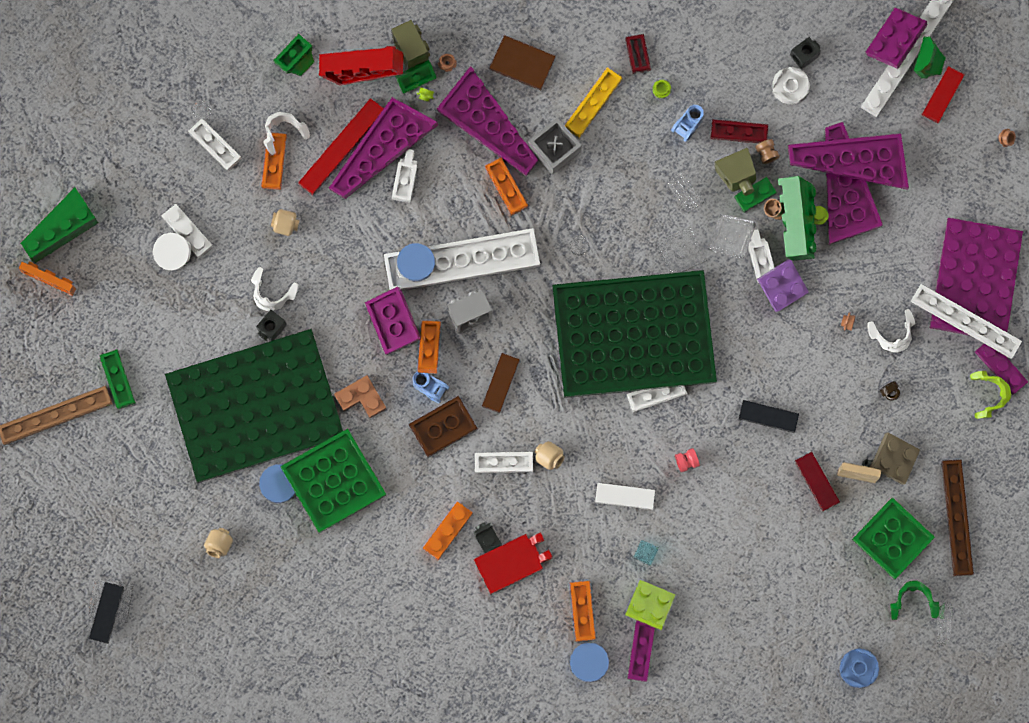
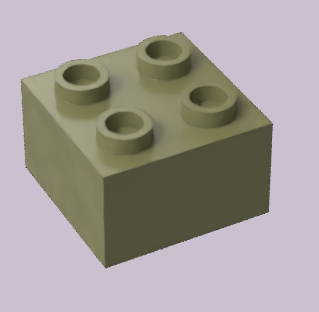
(409, 41)

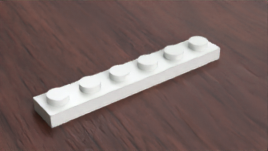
(966, 321)

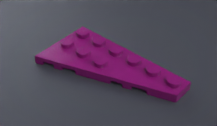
(479, 115)
(387, 139)
(863, 158)
(848, 200)

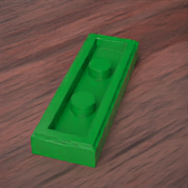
(117, 379)

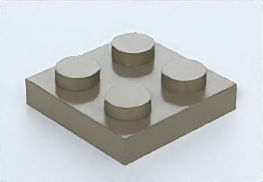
(895, 458)

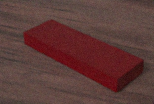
(738, 131)
(817, 481)

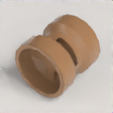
(767, 151)
(771, 208)

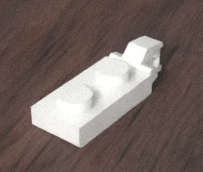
(405, 178)
(760, 255)

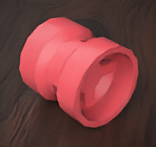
(687, 460)

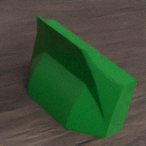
(296, 56)
(930, 59)

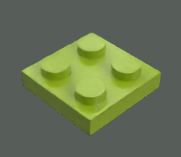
(650, 604)

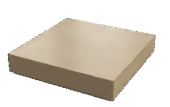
(859, 472)

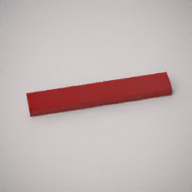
(341, 147)

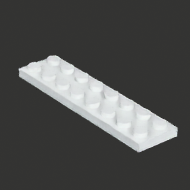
(472, 259)

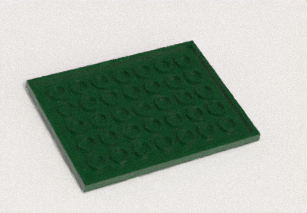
(634, 334)
(254, 405)

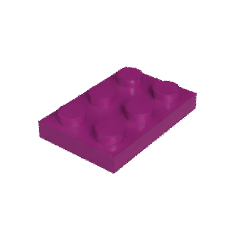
(896, 38)
(392, 320)

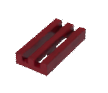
(640, 68)

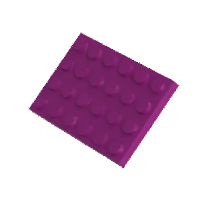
(978, 271)

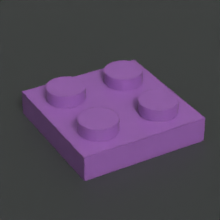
(782, 285)

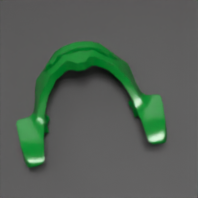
(913, 586)

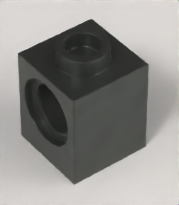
(800, 58)
(271, 317)

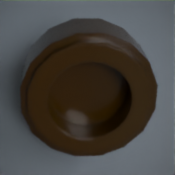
(890, 387)

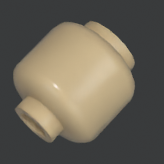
(284, 222)
(549, 455)
(218, 542)

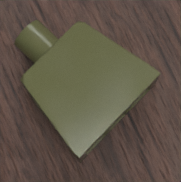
(737, 171)

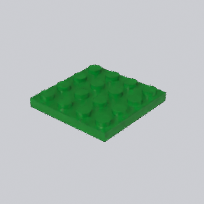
(333, 481)

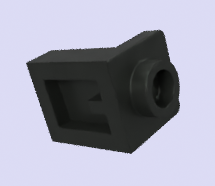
(486, 537)

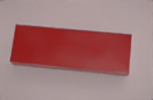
(943, 94)

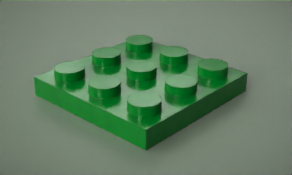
(893, 538)

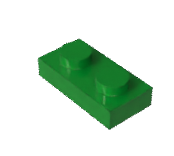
(416, 76)
(762, 191)

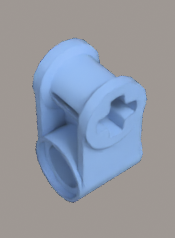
(686, 124)
(430, 387)

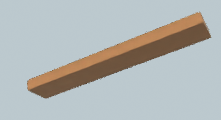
(55, 415)

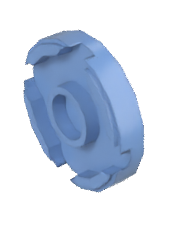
(415, 262)
(275, 485)
(589, 662)
(859, 668)

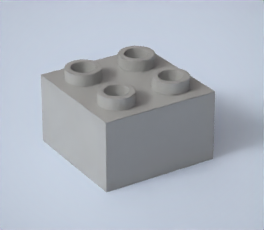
(554, 146)
(469, 311)

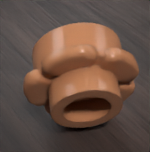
(447, 67)
(1007, 137)
(848, 321)

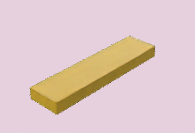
(593, 102)

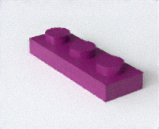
(1002, 367)
(641, 652)

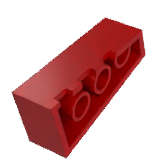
(360, 65)

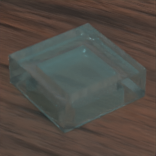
(646, 552)

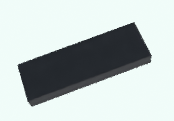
(768, 416)
(106, 612)

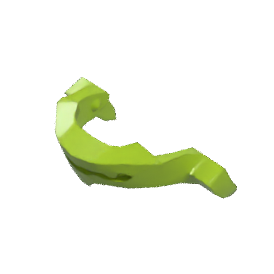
(1005, 392)

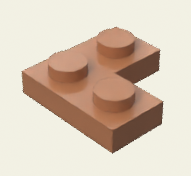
(363, 392)

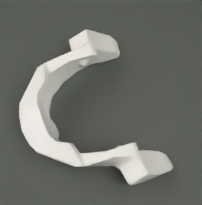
(275, 119)
(264, 303)
(899, 345)

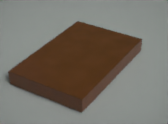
(522, 62)
(443, 426)

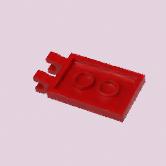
(511, 562)

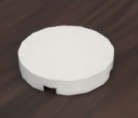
(790, 85)
(171, 251)

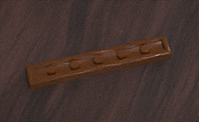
(957, 518)

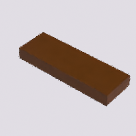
(500, 383)

